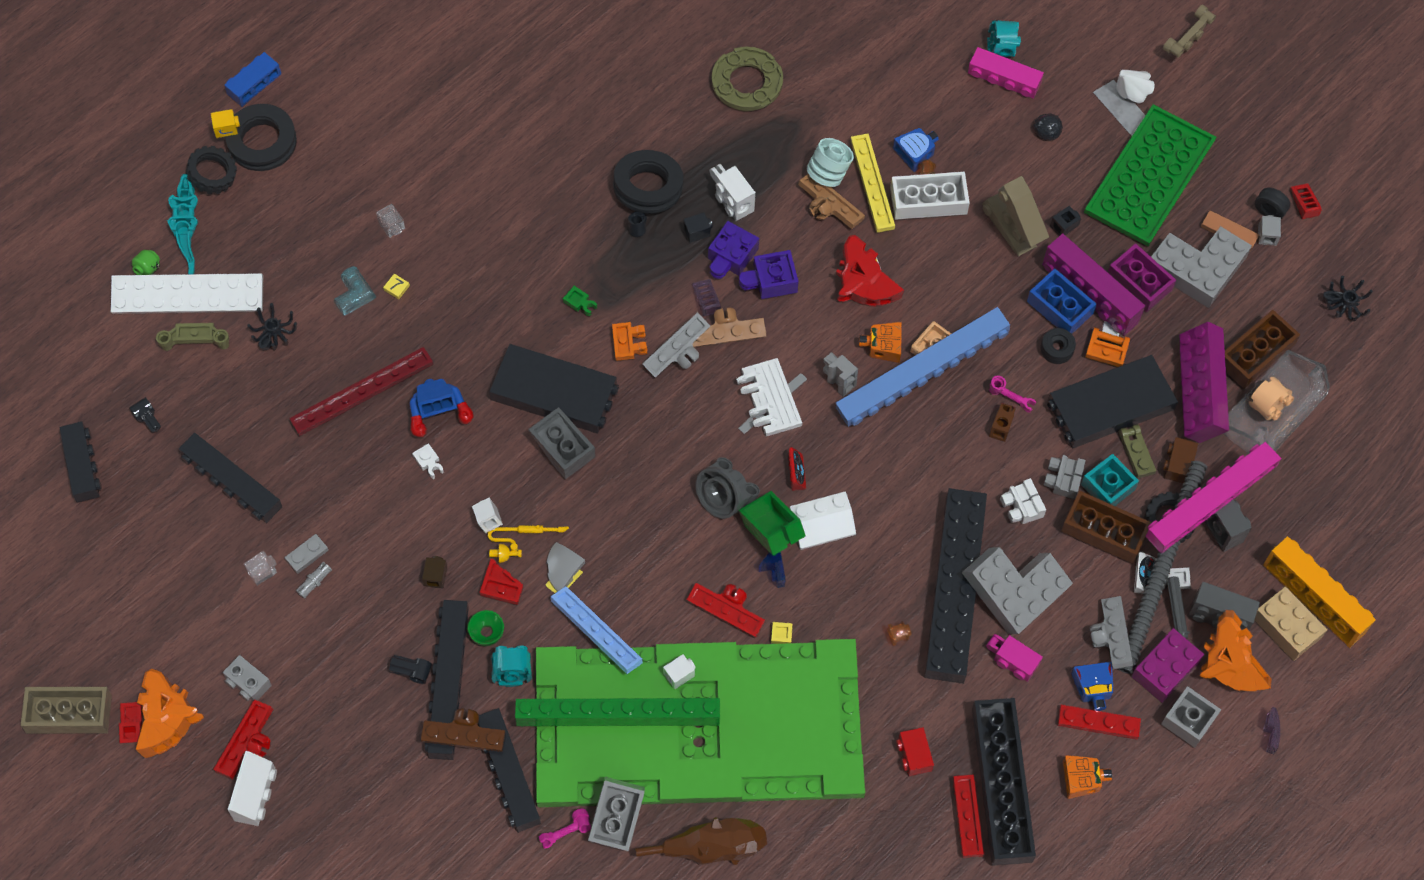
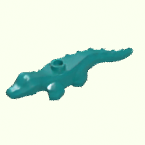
(183, 219)

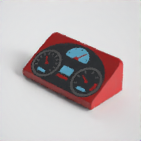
(796, 469)

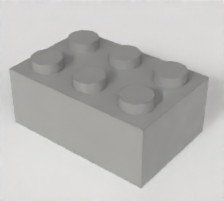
(616, 813)

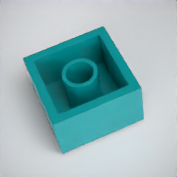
(1110, 481)

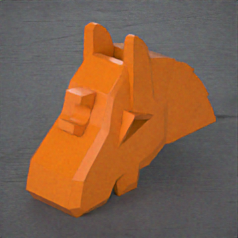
(1235, 664)
(165, 714)

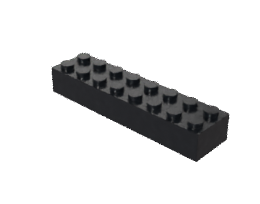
(1003, 782)

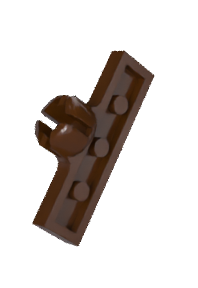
(463, 733)

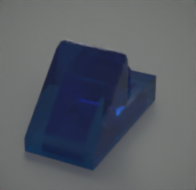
(774, 564)

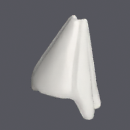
(1134, 85)

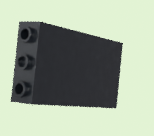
(545, 383)
(1111, 401)

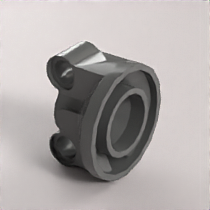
(724, 489)

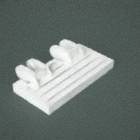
(772, 397)

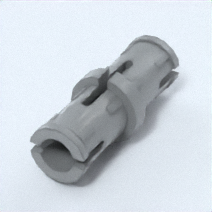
(314, 580)

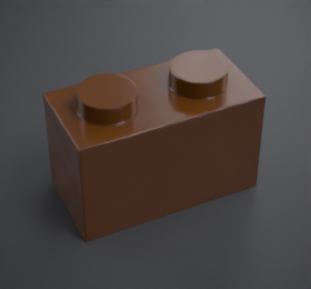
(1179, 461)

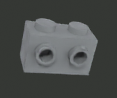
(246, 679)

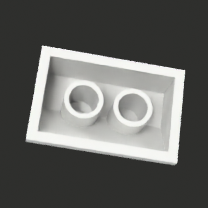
(825, 520)
(252, 789)

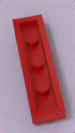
(1099, 722)
(968, 816)

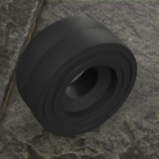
(1272, 202)
(1058, 356)

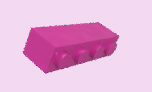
(1005, 72)

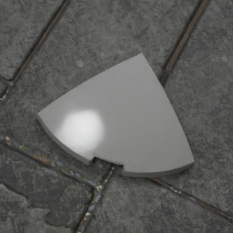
(562, 566)

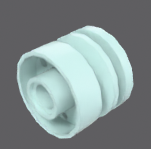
(830, 162)

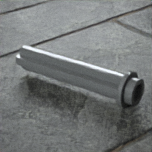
(1177, 606)

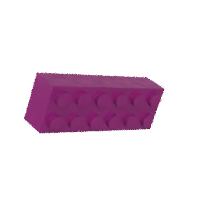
(1112, 299)
(1204, 382)

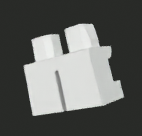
(1025, 501)

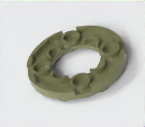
(747, 57)

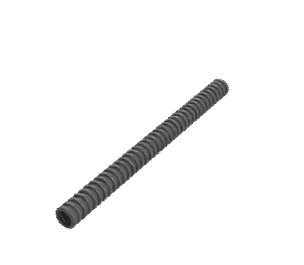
(1160, 573)

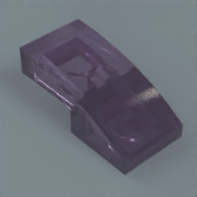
(1272, 726)

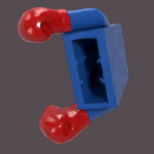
(435, 398)

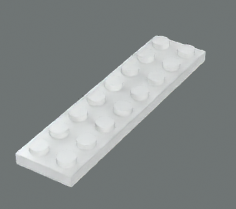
(186, 293)

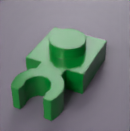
(578, 299)

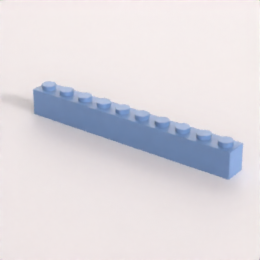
(923, 367)

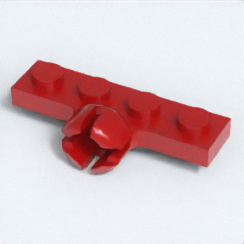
(727, 607)
(246, 738)

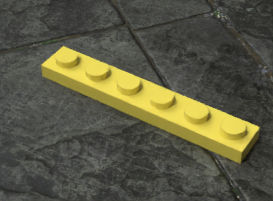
(872, 183)

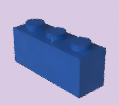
(252, 79)

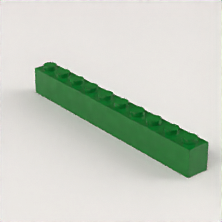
(618, 712)

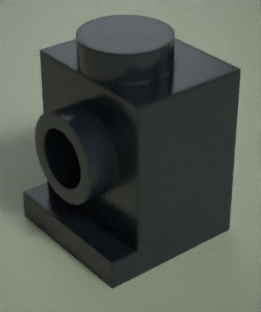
(1065, 221)

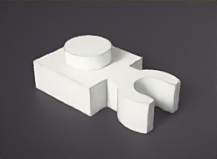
(428, 459)
(1184, 577)

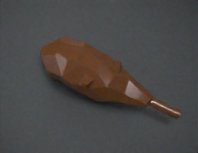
(713, 842)

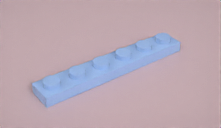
(596, 630)

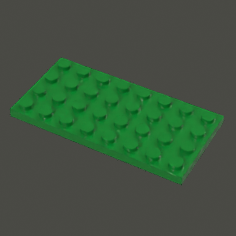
(1150, 175)

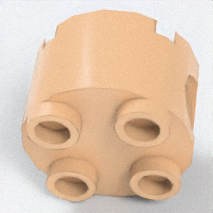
(1271, 399)

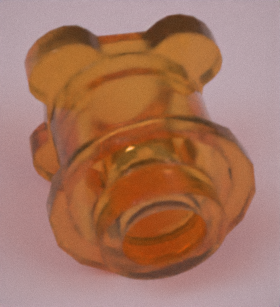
(926, 167)
(899, 632)

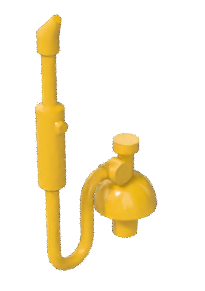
(504, 552)

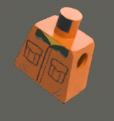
(883, 341)
(1083, 776)

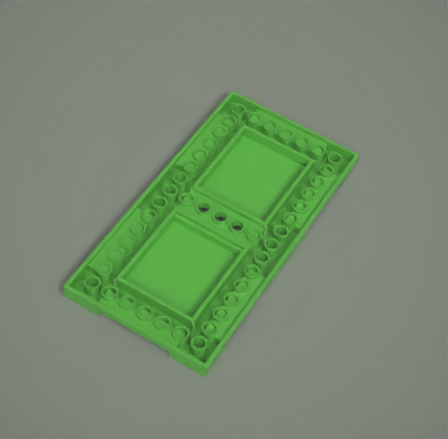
(781, 734)

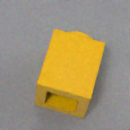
(225, 123)

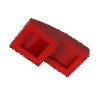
(130, 722)

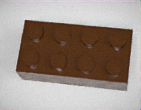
(1259, 348)
(1106, 527)

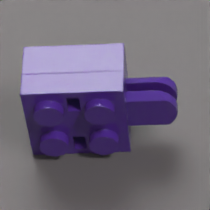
(731, 250)
(772, 274)

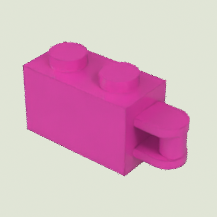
(1014, 656)

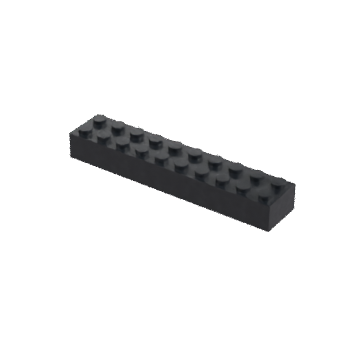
(953, 593)

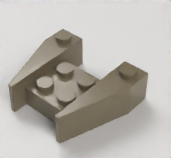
(1016, 216)

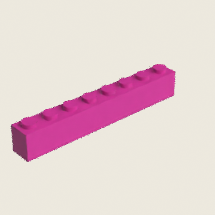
(1212, 497)

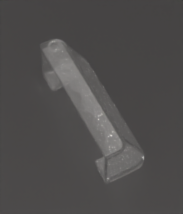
(1309, 387)

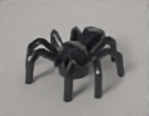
(1347, 299)
(272, 328)

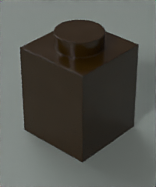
(434, 572)

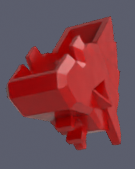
(863, 277)

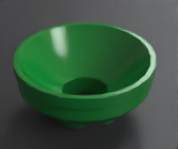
(486, 619)

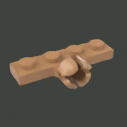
(830, 202)
(730, 329)

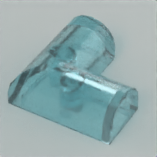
(358, 293)

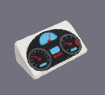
(1144, 566)

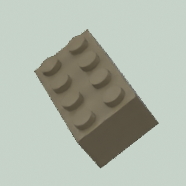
(66, 710)

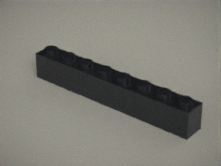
(448, 670)

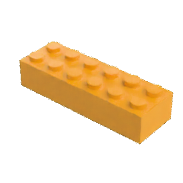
(1319, 591)

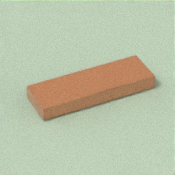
(1214, 221)

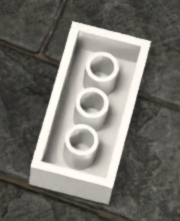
(929, 195)

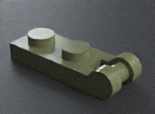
(1137, 451)

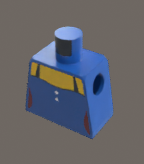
(1094, 683)

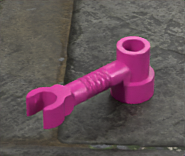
(998, 385)
(581, 823)

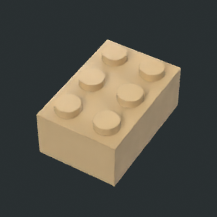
(1289, 623)

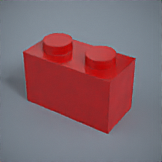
(915, 752)

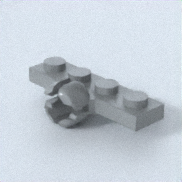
(678, 346)
(1113, 633)

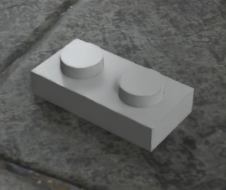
(306, 553)

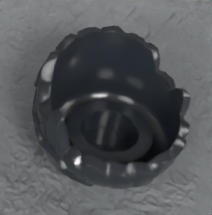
(1048, 126)

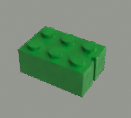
(772, 523)

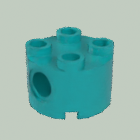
(1003, 38)
(511, 666)

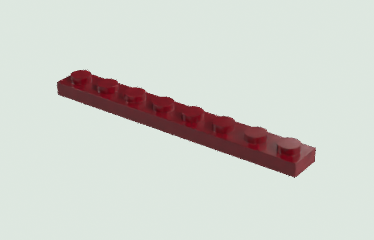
(361, 391)

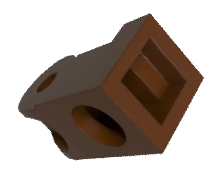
(1002, 422)

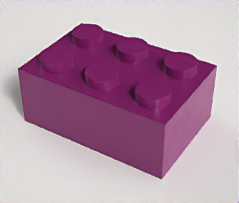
(1142, 276)
(1167, 665)

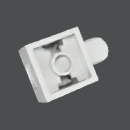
(733, 191)

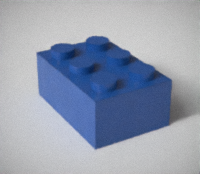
(1061, 302)

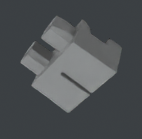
(840, 372)
(1067, 478)

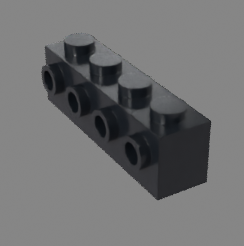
(79, 461)

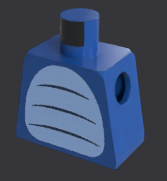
(915, 147)

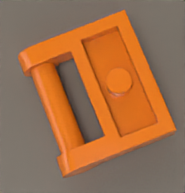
(1107, 352)

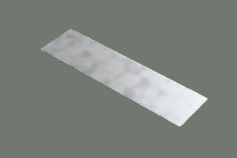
(1121, 108)

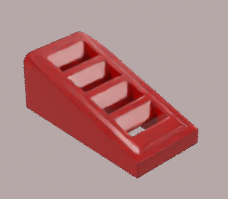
(1305, 212)

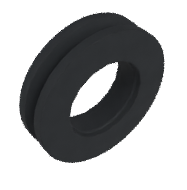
(270, 157)
(642, 200)

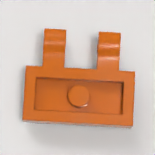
(623, 341)

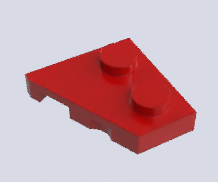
(501, 585)

